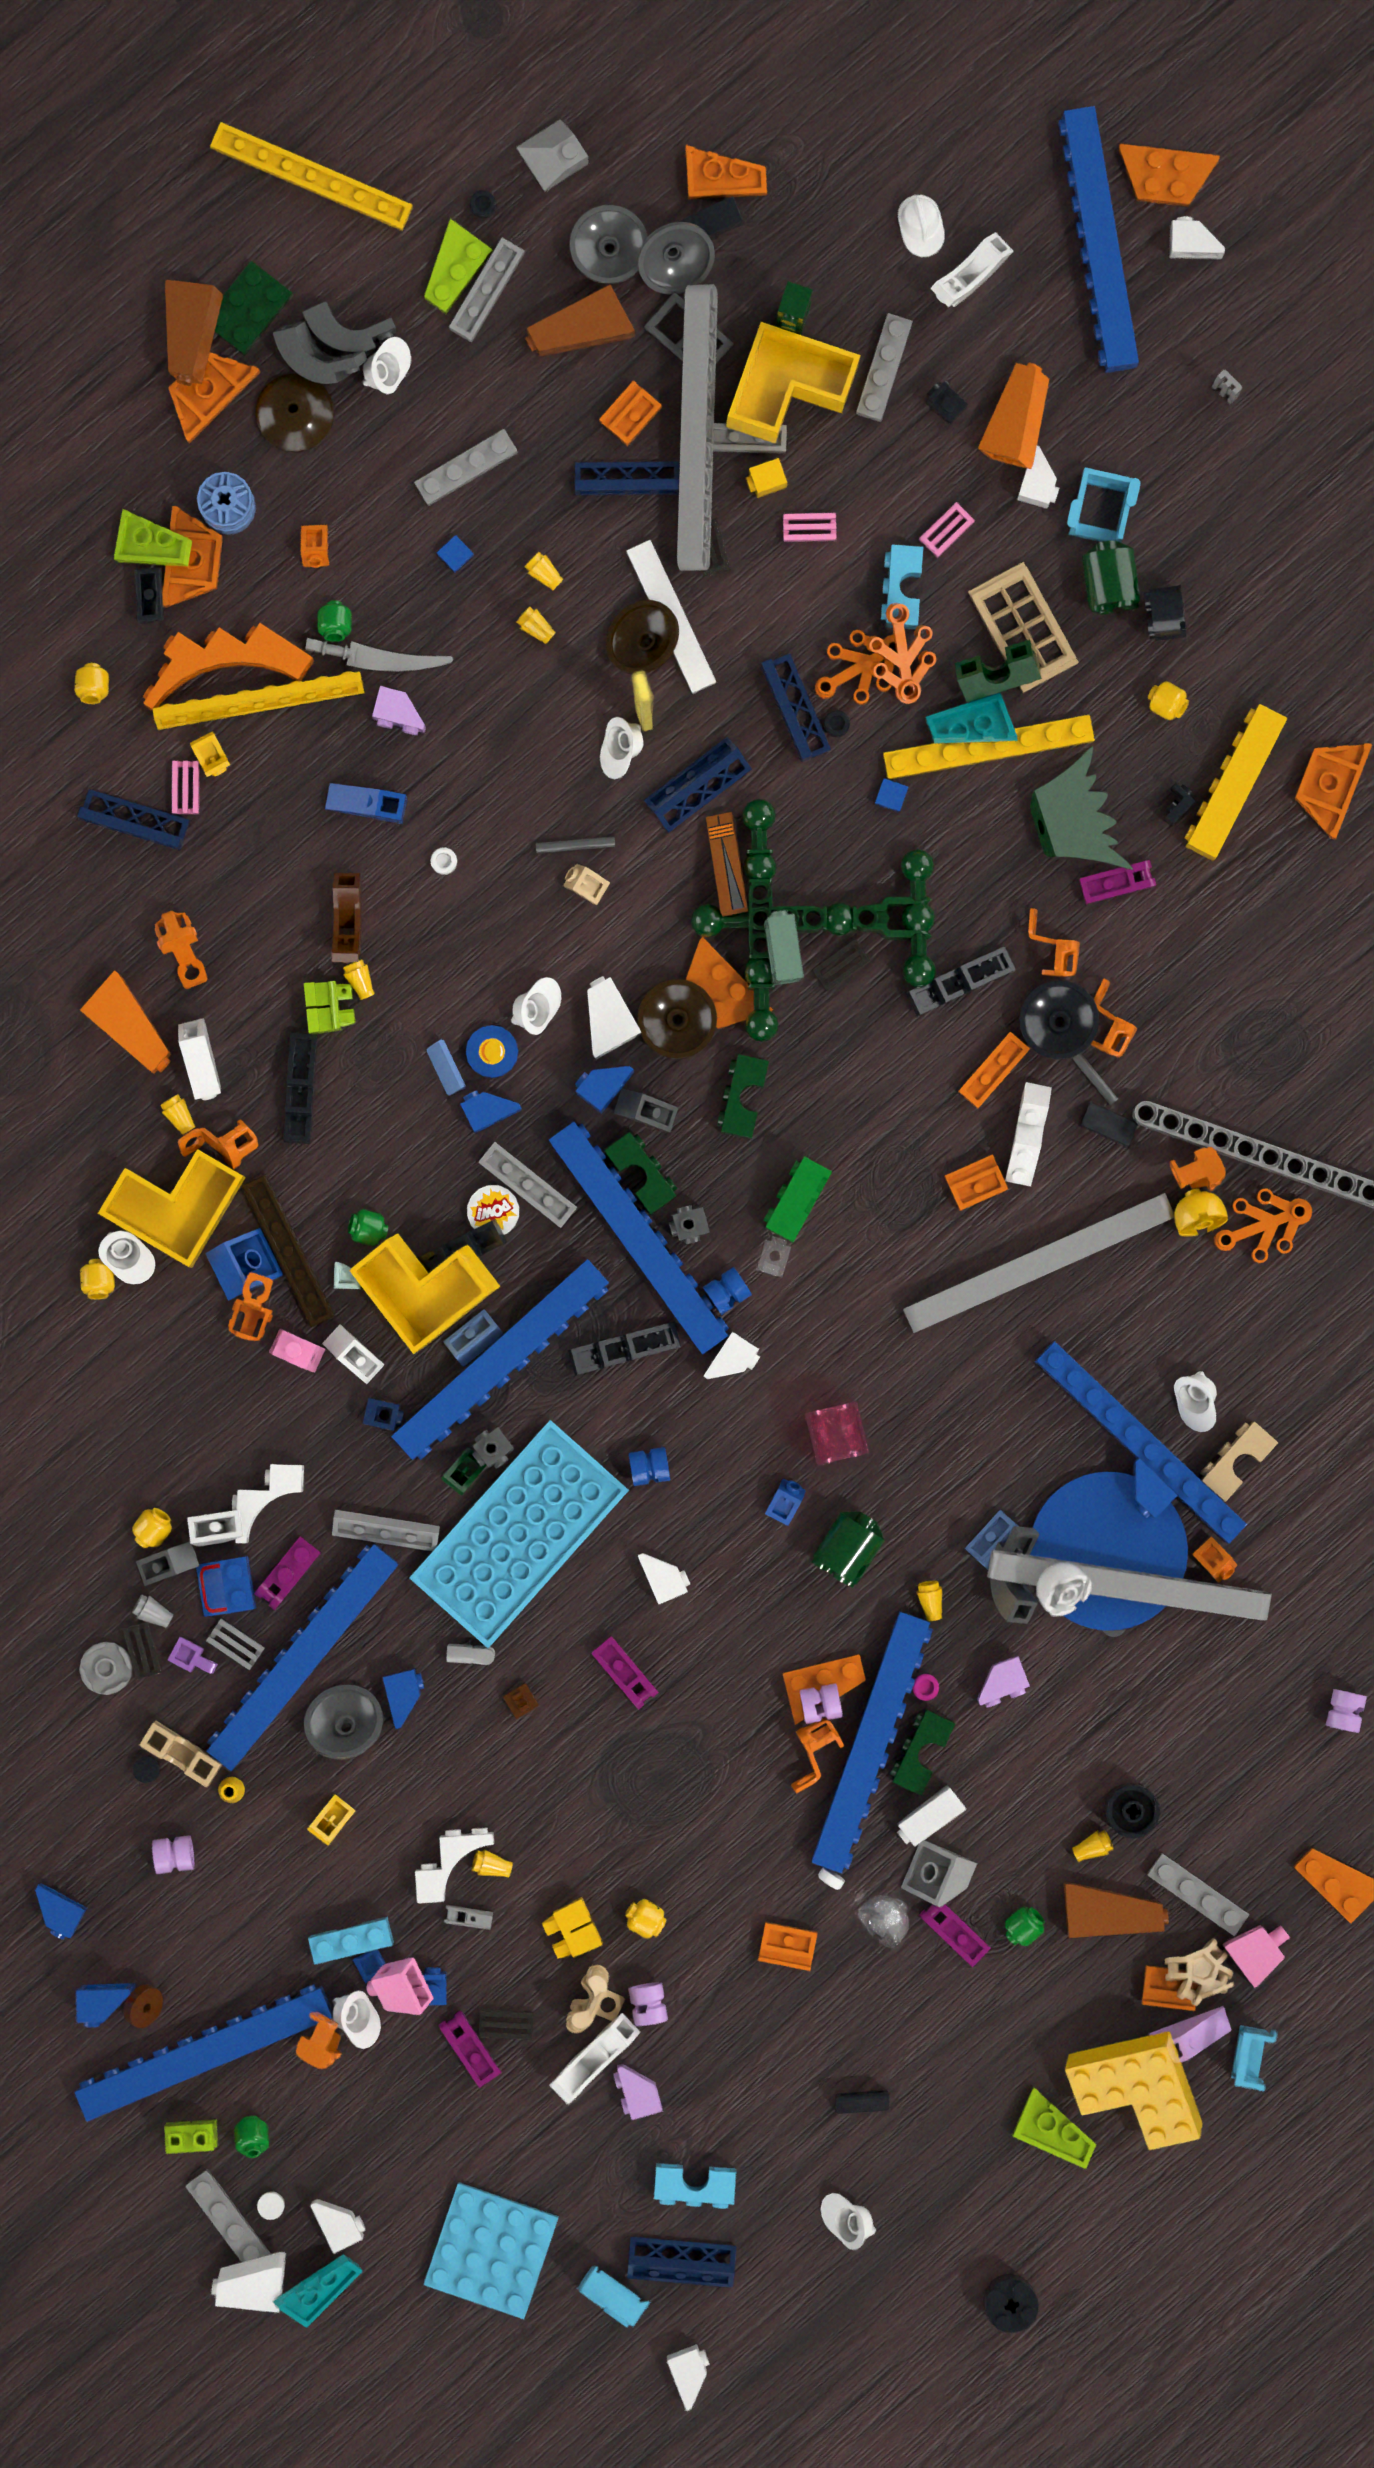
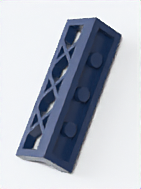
(627, 484)
(787, 712)
(695, 780)
(130, 828)
(658, 2268)

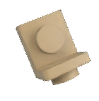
(586, 883)

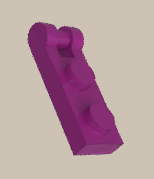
(1116, 882)
(288, 1572)
(624, 1671)
(956, 1933)
(470, 2049)

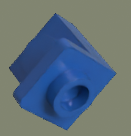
(785, 1501)
(437, 1985)

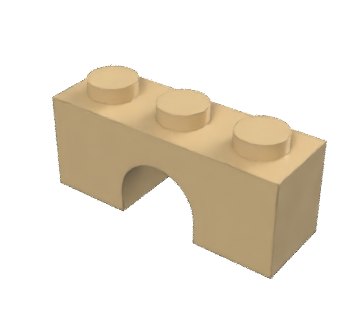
(1250, 1441)
(182, 1753)

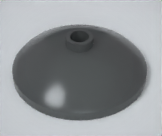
(605, 227)
(684, 265)
(338, 1709)

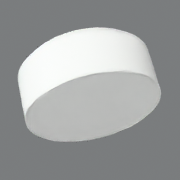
(443, 861)
(831, 1878)
(270, 2205)

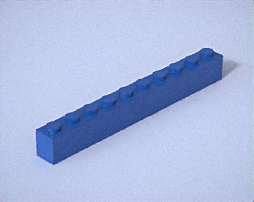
(1100, 239)
(638, 1238)
(500, 1359)
(1140, 1442)
(302, 1657)
(870, 1742)
(203, 2053)

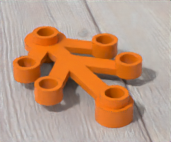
(903, 657)
(862, 665)
(1267, 1223)

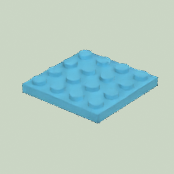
(491, 2250)

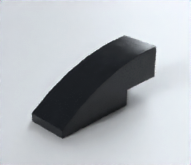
(717, 218)

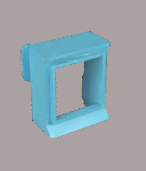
(1109, 481)
(1249, 2056)
(612, 2296)

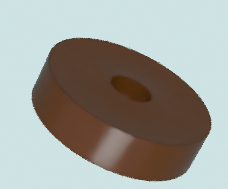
(143, 2006)

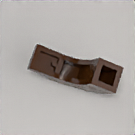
(347, 917)

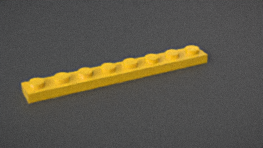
(311, 176)
(258, 700)
(951, 755)

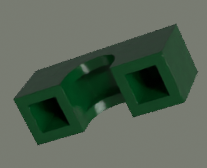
(794, 308)
(981, 680)
(746, 1073)
(629, 1152)
(929, 1729)

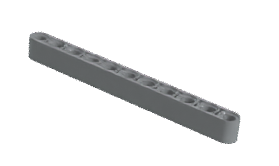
(697, 427)
(1255, 1157)
(1039, 1263)
(1139, 1586)

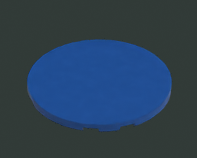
(1099, 1525)

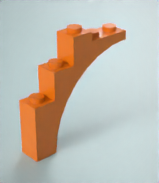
(223, 650)

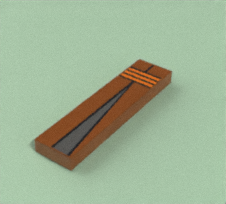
(727, 864)

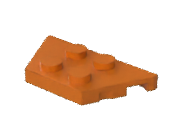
(1166, 174)
(201, 403)
(204, 561)
(1331, 784)
(723, 985)

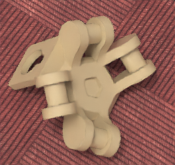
(1202, 1969)
(584, 2010)

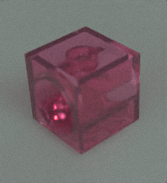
(836, 1433)

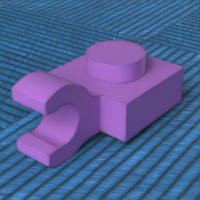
(188, 1655)

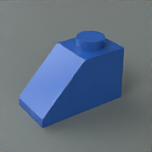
(487, 1109)
(1150, 1491)
(402, 1694)
(59, 1911)

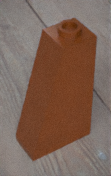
(191, 324)
(584, 324)
(1105, 1912)

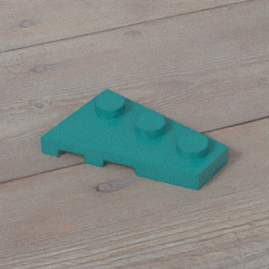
(973, 722)
(318, 2291)

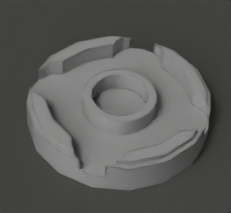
(106, 1668)

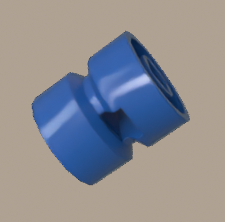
(727, 1290)
(649, 1466)

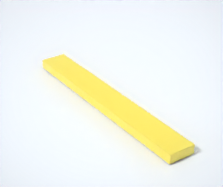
(643, 702)

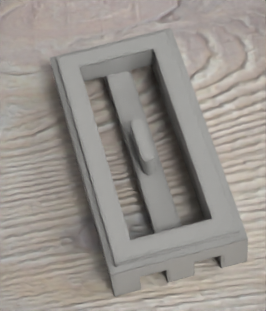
(1219, 382)
(216, 1631)

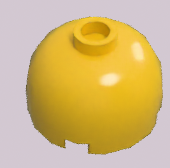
(1198, 1212)

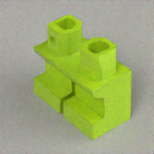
(327, 995)
(192, 2137)

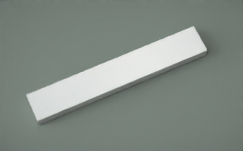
(660, 589)

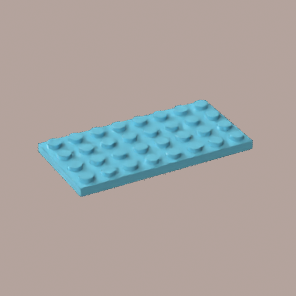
(519, 1534)

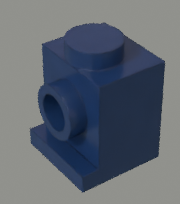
(373, 1411)

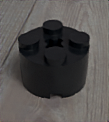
(1167, 613)
(1142, 1821)
(1026, 2306)

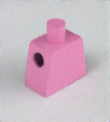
(297, 1350)
(1257, 1952)
(401, 1987)

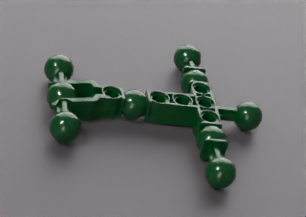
(837, 918)

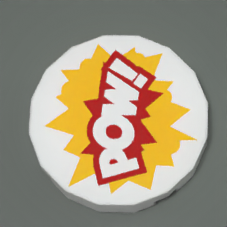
(493, 1203)

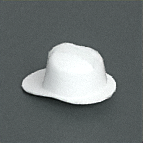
(921, 225)
(387, 366)
(619, 746)
(537, 1006)
(127, 1257)
(1196, 1401)
(357, 2018)
(847, 2221)

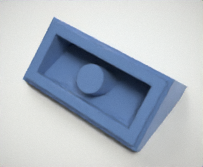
(445, 1067)
(473, 1337)
(995, 1531)

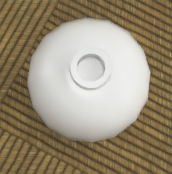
(1062, 1588)

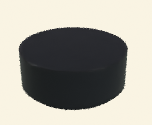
(483, 204)
(836, 723)
(146, 1769)

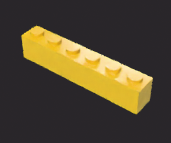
(1236, 781)

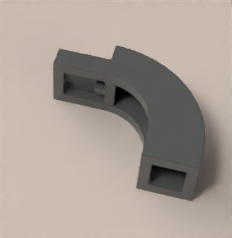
(342, 340)
(309, 361)
(1012, 1598)

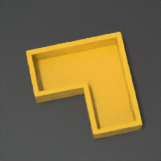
(784, 368)
(179, 1220)
(422, 1302)
(1139, 2074)

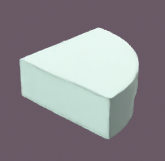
(343, 1278)

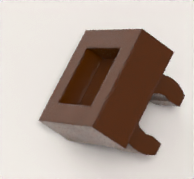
(521, 1700)

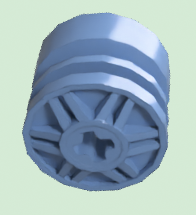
(223, 517)

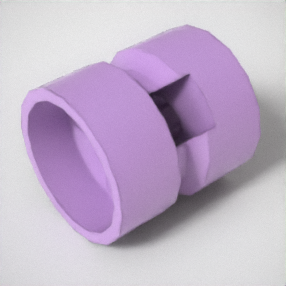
(830, 1703)
(1346, 1710)
(173, 1855)
(648, 2004)

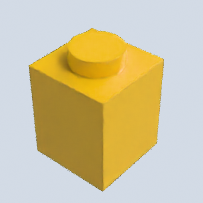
(766, 478)

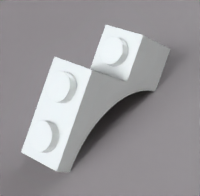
(1028, 1134)
(282, 1480)
(453, 1846)
(594, 2058)

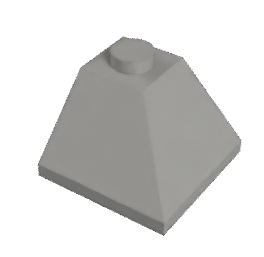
(553, 155)
(937, 1874)

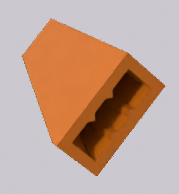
(1017, 418)
(123, 1019)

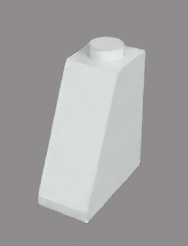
(609, 1018)
(199, 1059)
(930, 1816)
(251, 2283)

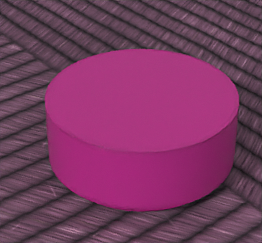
(925, 1687)

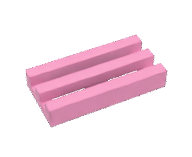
(809, 517)
(931, 545)
(175, 776)

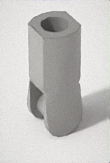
(470, 1654)
(473, 1918)

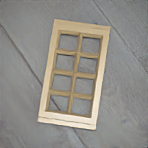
(999, 584)

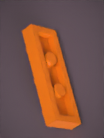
(994, 1070)

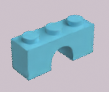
(902, 563)
(351, 1941)
(717, 2190)

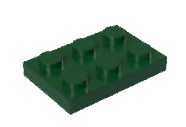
(250, 307)

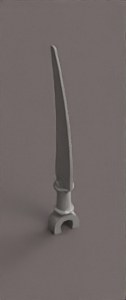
(375, 659)

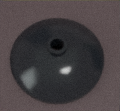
(1057, 1001)

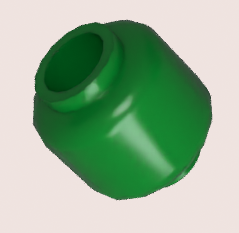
(334, 621)
(367, 1227)
(1024, 1926)
(251, 2136)

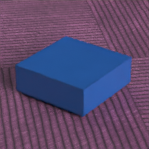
(455, 554)
(891, 795)
(369, 1964)

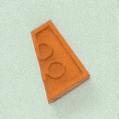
(720, 176)
(844, 1672)
(1339, 1884)

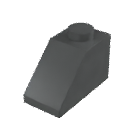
(645, 1110)
(167, 1563)

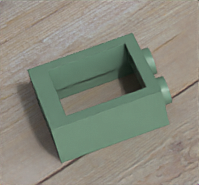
(783, 948)

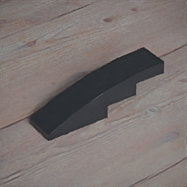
(961, 981)
(300, 1088)
(480, 1241)
(624, 1348)

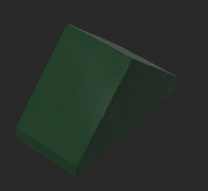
(463, 1472)

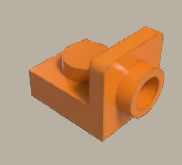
(314, 546)
(1215, 1560)

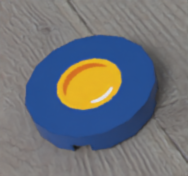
(492, 1051)

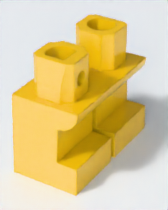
(574, 1941)

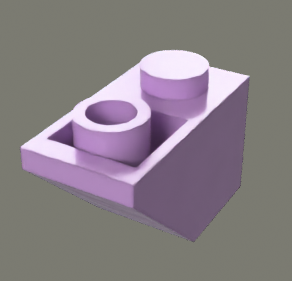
(396, 709)
(1003, 1679)
(639, 2091)

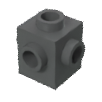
(699, 1220)
(494, 1438)

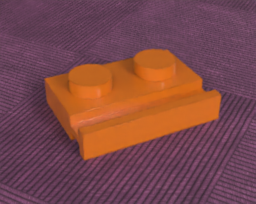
(630, 413)
(976, 1182)
(787, 1946)
(1162, 1992)

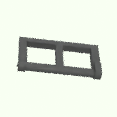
(677, 349)

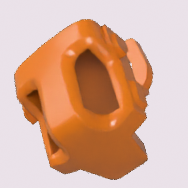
(178, 941)
(1064, 949)
(1118, 1030)
(224, 1145)
(1204, 1172)
(252, 1308)
(811, 1743)
(321, 2047)

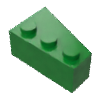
(797, 1199)

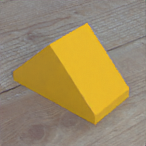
(331, 1820)

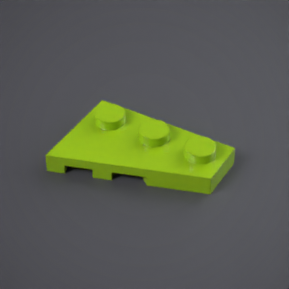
(455, 266)
(149, 543)
(1052, 2131)

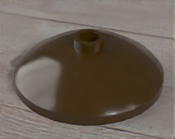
(294, 430)
(633, 632)
(657, 1015)

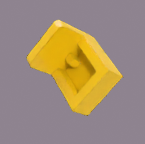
(210, 754)

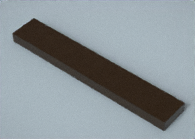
(288, 1251)

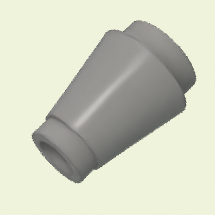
(152, 1611)

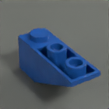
(367, 802)

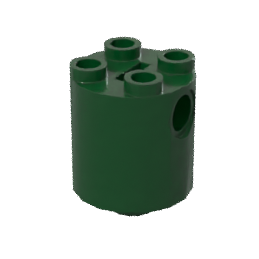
(1111, 577)
(849, 1547)

